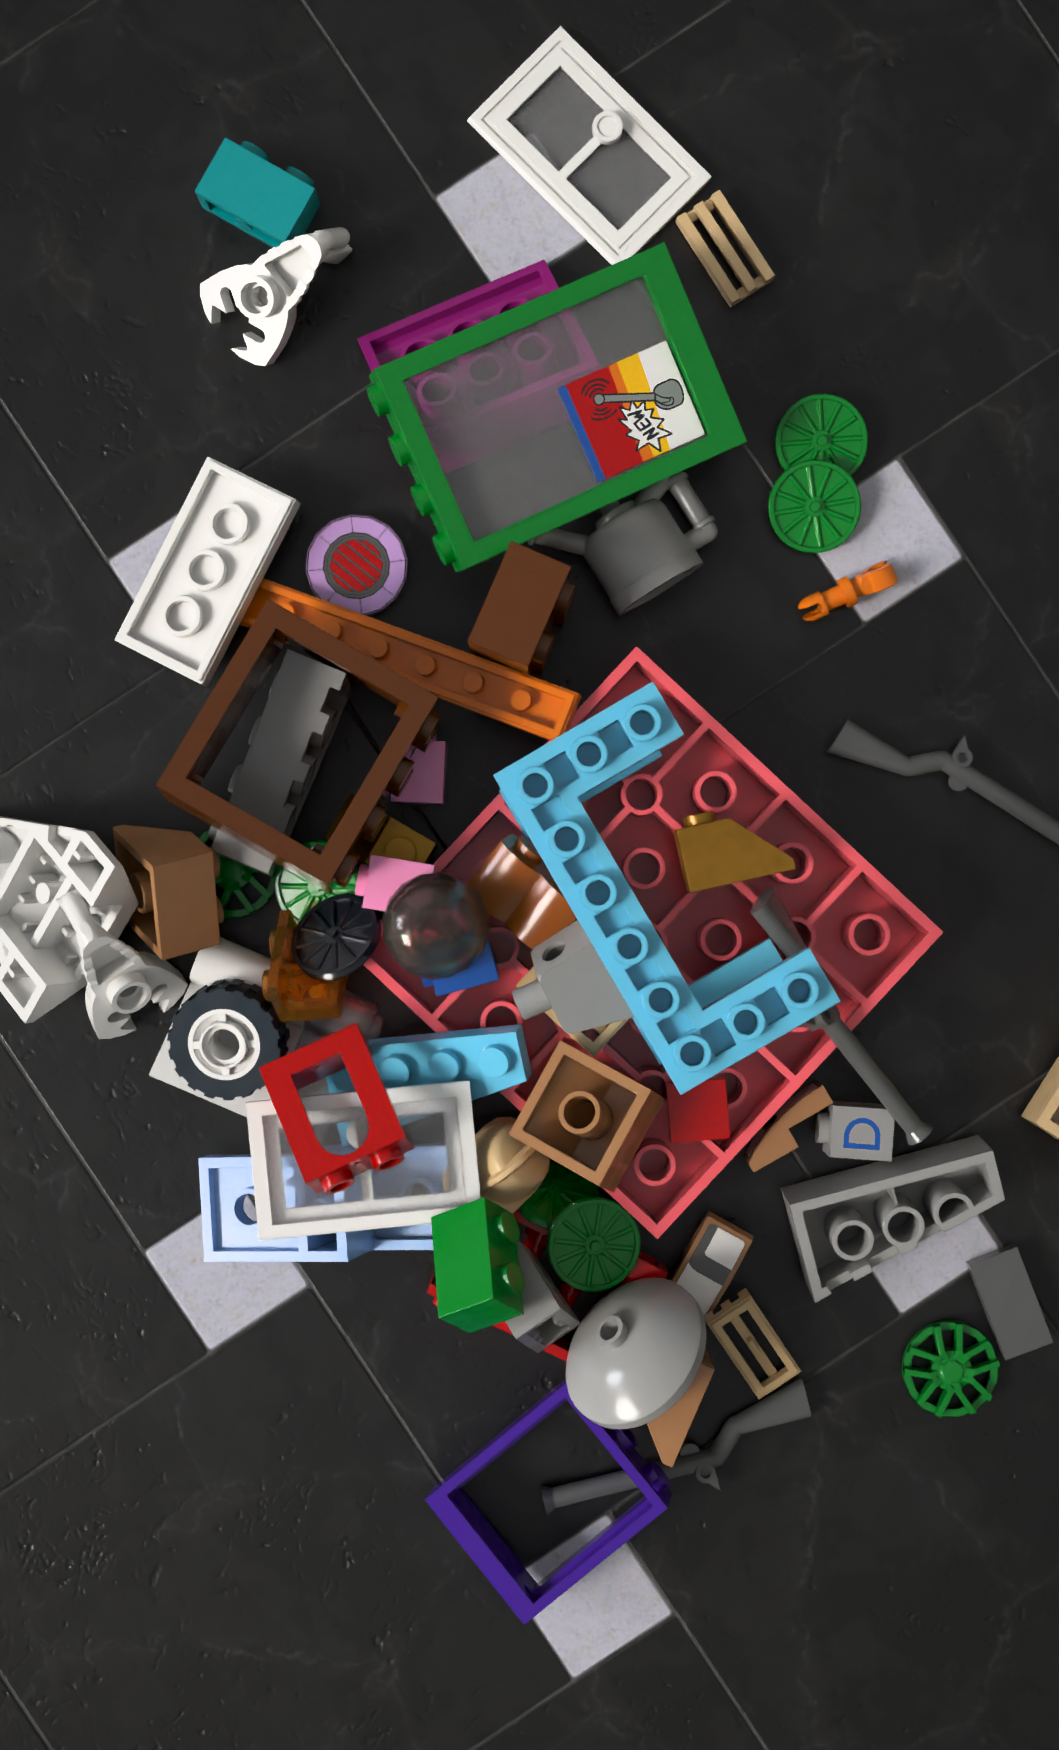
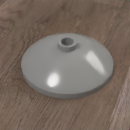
(635, 1353)

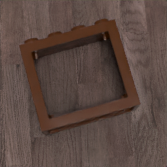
(225, 706)

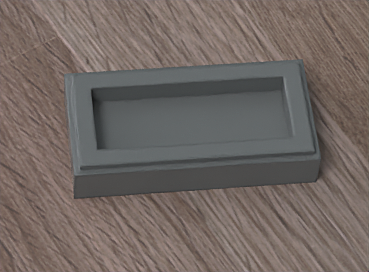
(1009, 1302)

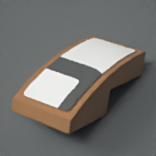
(774, 1137)
(711, 1260)

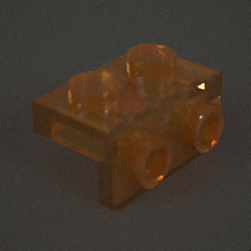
(290, 989)

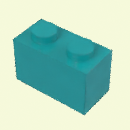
(257, 194)

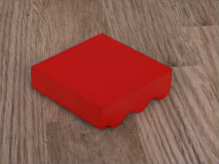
(698, 1112)

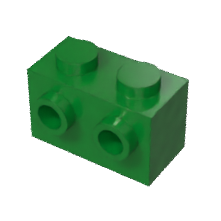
(477, 1265)

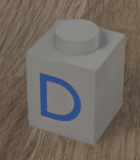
(856, 1131)

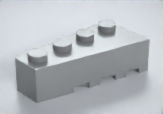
(285, 752)
(886, 1208)

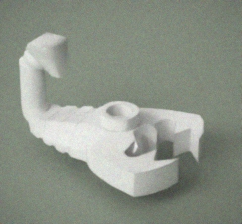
(272, 289)
(116, 974)

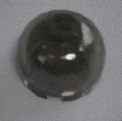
(435, 925)

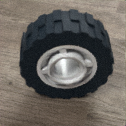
(205, 1059)

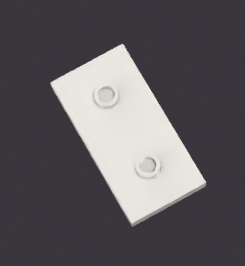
(207, 571)

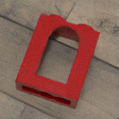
(313, 1062)

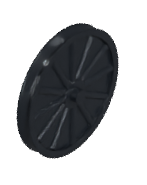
(335, 937)

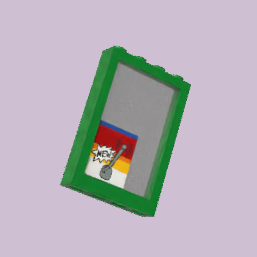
(555, 408)

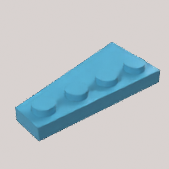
(486, 1056)

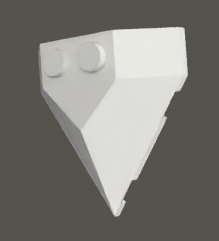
(36, 938)

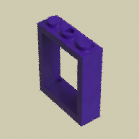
(494, 1556)

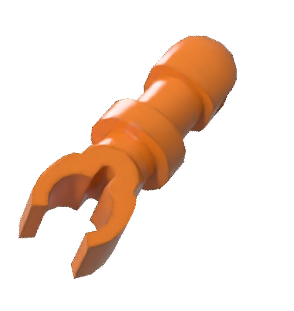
(847, 591)

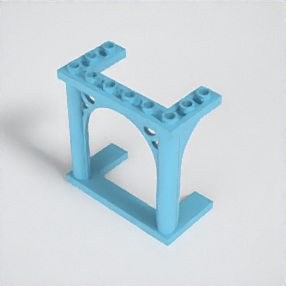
(687, 1026)

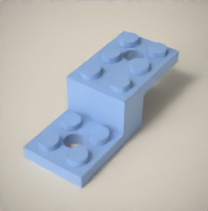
(234, 1237)

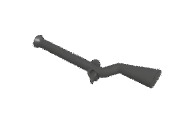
(864, 747)
(778, 925)
(776, 1409)

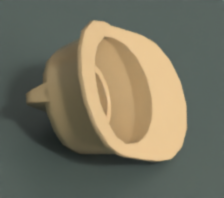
(506, 1166)

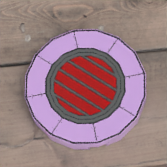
(357, 564)

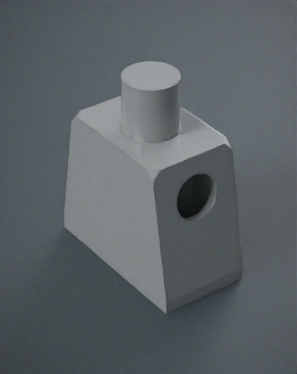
(572, 984)
(544, 1307)

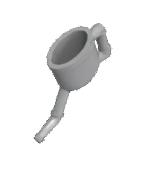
(639, 544)

